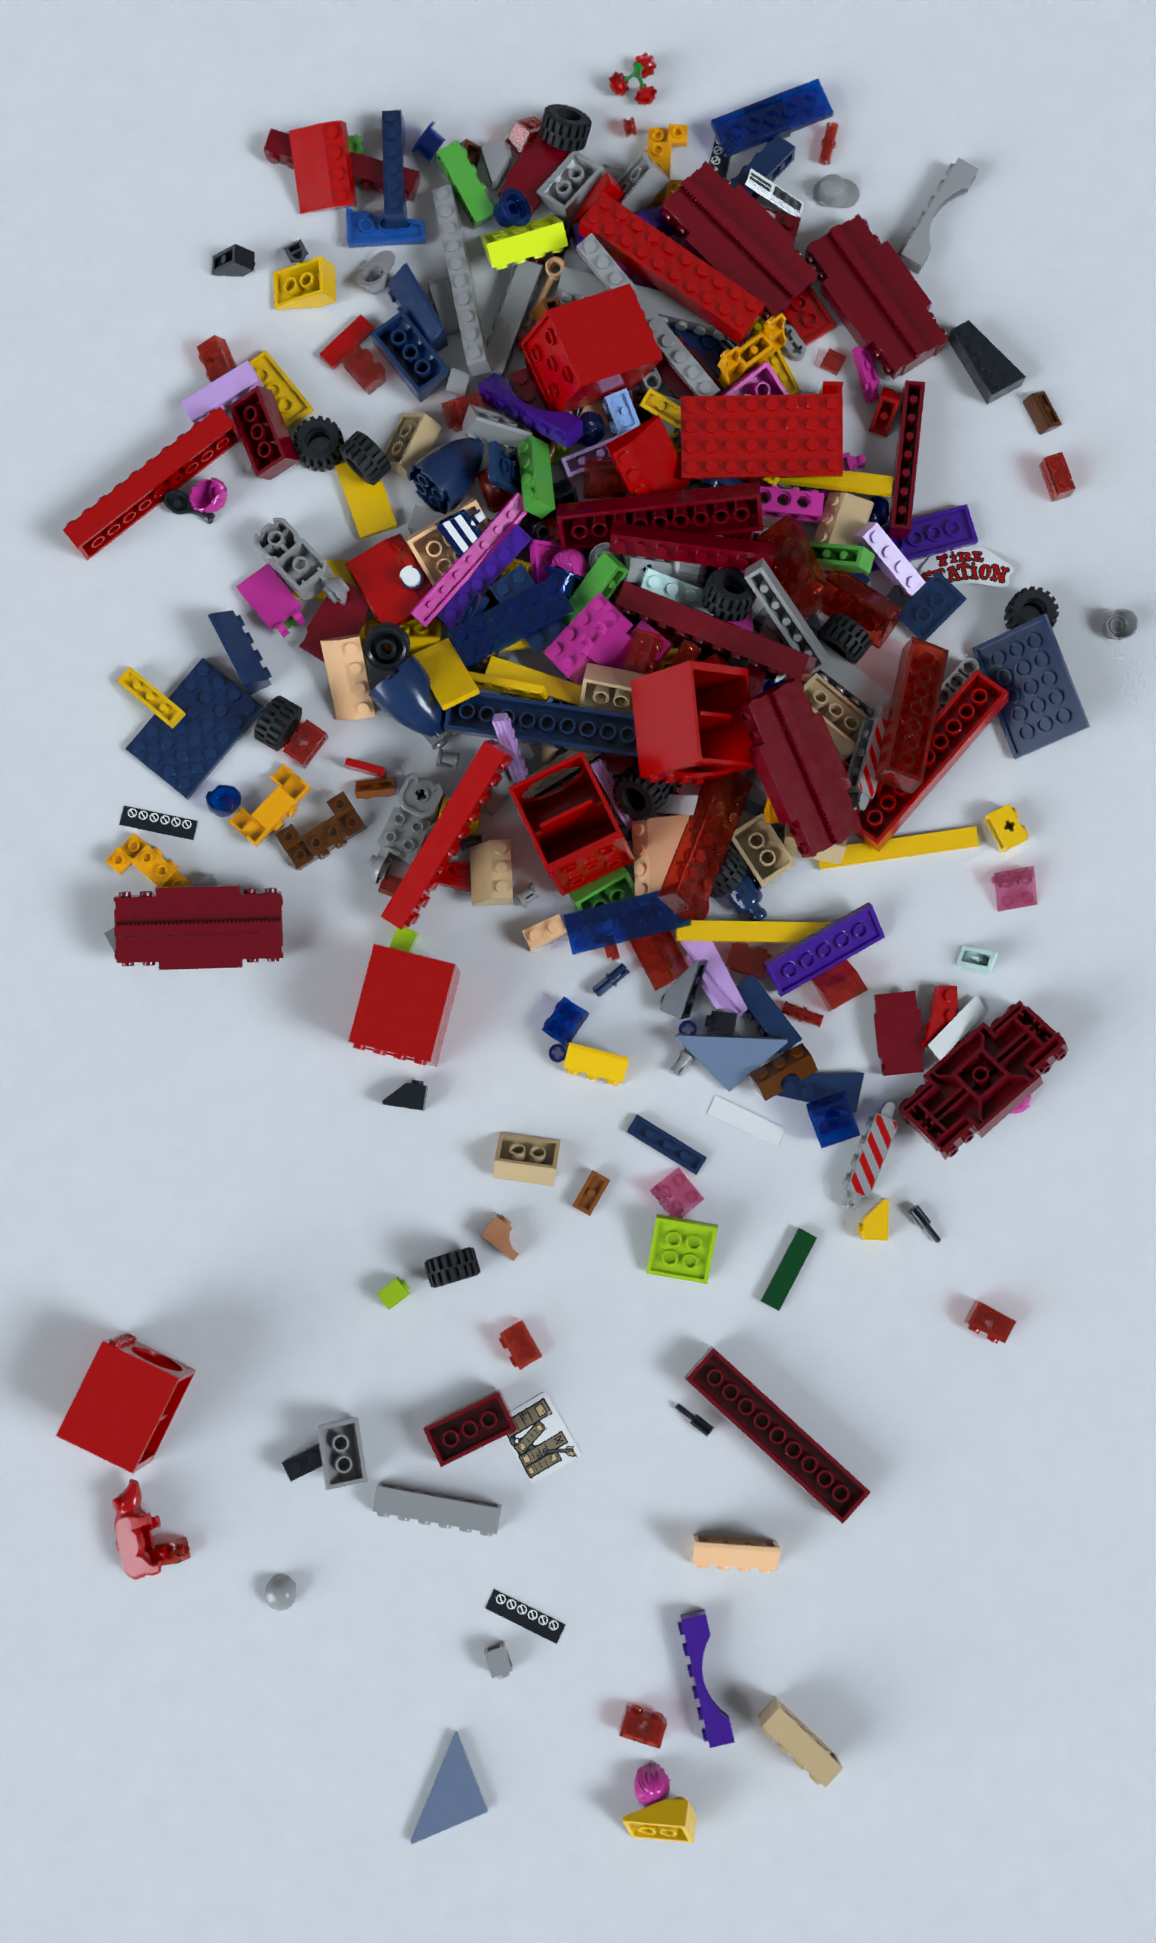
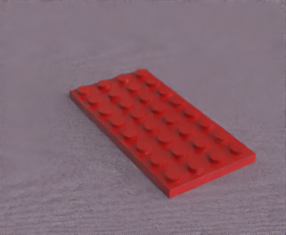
(761, 436)

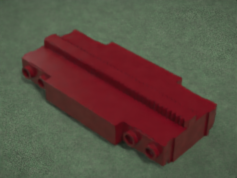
(738, 239)
(876, 297)
(800, 767)
(198, 926)
(983, 1079)

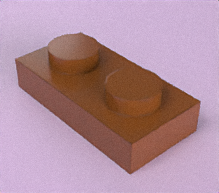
(376, 788)
(591, 1192)

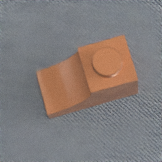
(499, 1236)

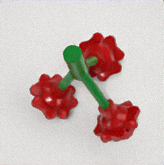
(643, 65)

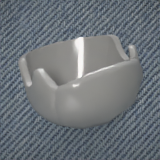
(1121, 624)
(280, 1592)

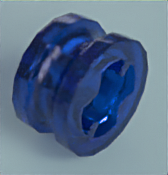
(683, 1024)
(552, 1056)

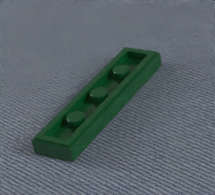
(788, 1269)

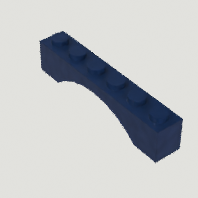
(393, 169)

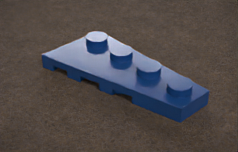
(372, 230)

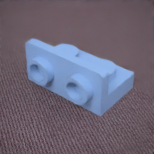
(620, 412)

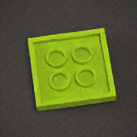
(682, 1248)

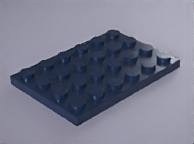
(1041, 692)
(213, 723)

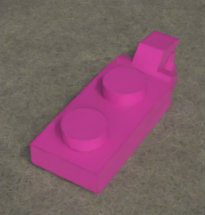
(867, 373)

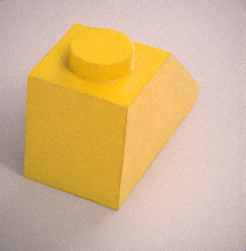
(875, 1222)

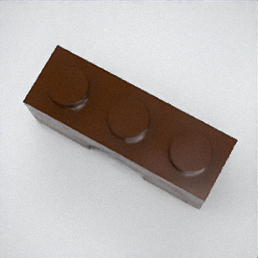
(769, 1076)

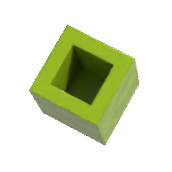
(404, 940)
(394, 1292)

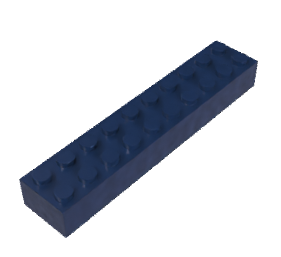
(547, 724)

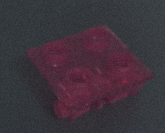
(1015, 888)
(677, 1194)

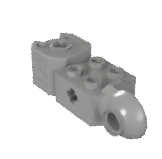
(298, 562)
(637, 565)
(407, 825)

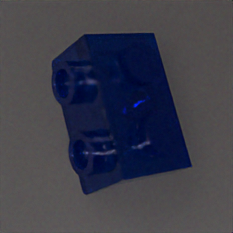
(565, 1021)

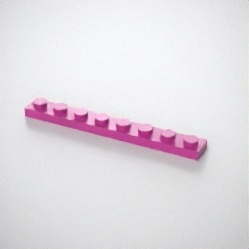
(467, 564)

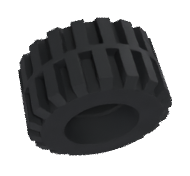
(565, 127)
(307, 433)
(365, 458)
(728, 595)
(1034, 598)
(845, 637)
(277, 722)
(639, 796)
(730, 874)
(452, 1267)

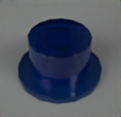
(429, 143)
(512, 209)
(566, 578)

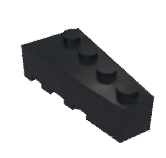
(984, 362)

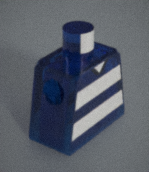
(461, 530)

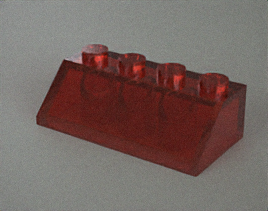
(862, 604)

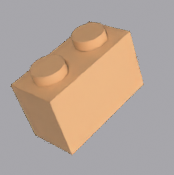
(545, 932)

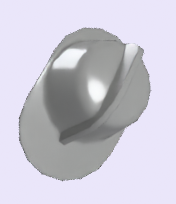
(836, 192)
(376, 273)

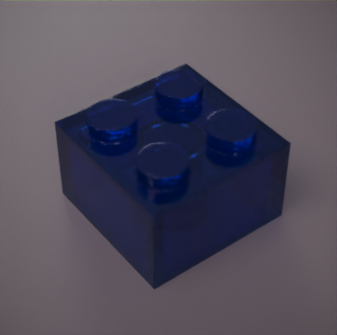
(833, 1119)

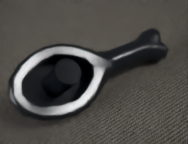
(180, 504)

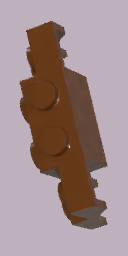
(325, 837)

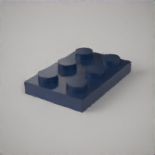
(931, 606)

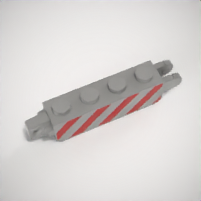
(866, 758)
(871, 1156)

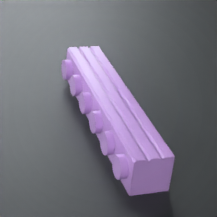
(507, 738)
(606, 782)

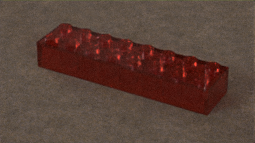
(912, 715)
(704, 845)

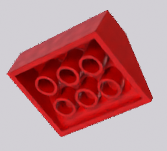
(323, 167)
(647, 459)
(380, 583)

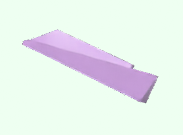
(716, 978)

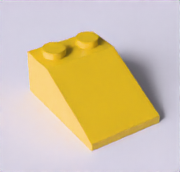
(305, 285)
(664, 1821)

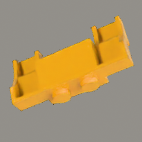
(659, 149)
(756, 349)
(275, 809)
(148, 861)

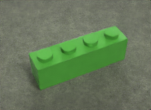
(465, 184)
(536, 477)
(843, 557)
(602, 578)

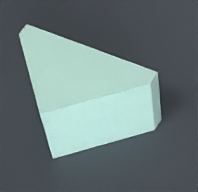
(977, 959)

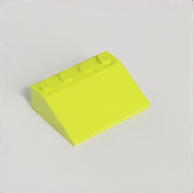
(524, 242)

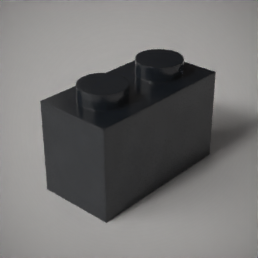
(303, 1462)

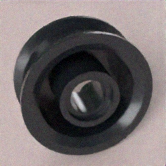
(387, 633)

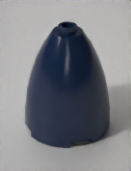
(447, 473)
(409, 699)

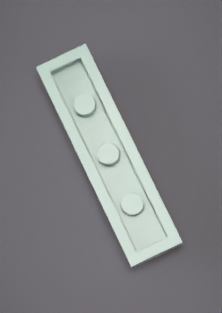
(673, 588)

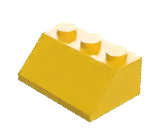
(595, 1064)

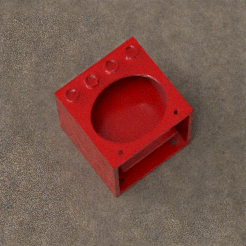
(591, 349)
(691, 722)
(572, 827)
(404, 1005)
(126, 1402)

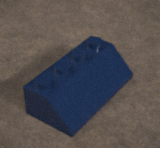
(412, 300)
(410, 355)
(240, 651)

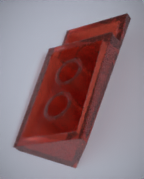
(660, 958)

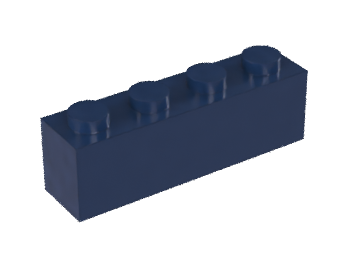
(769, 163)
(766, 1013)

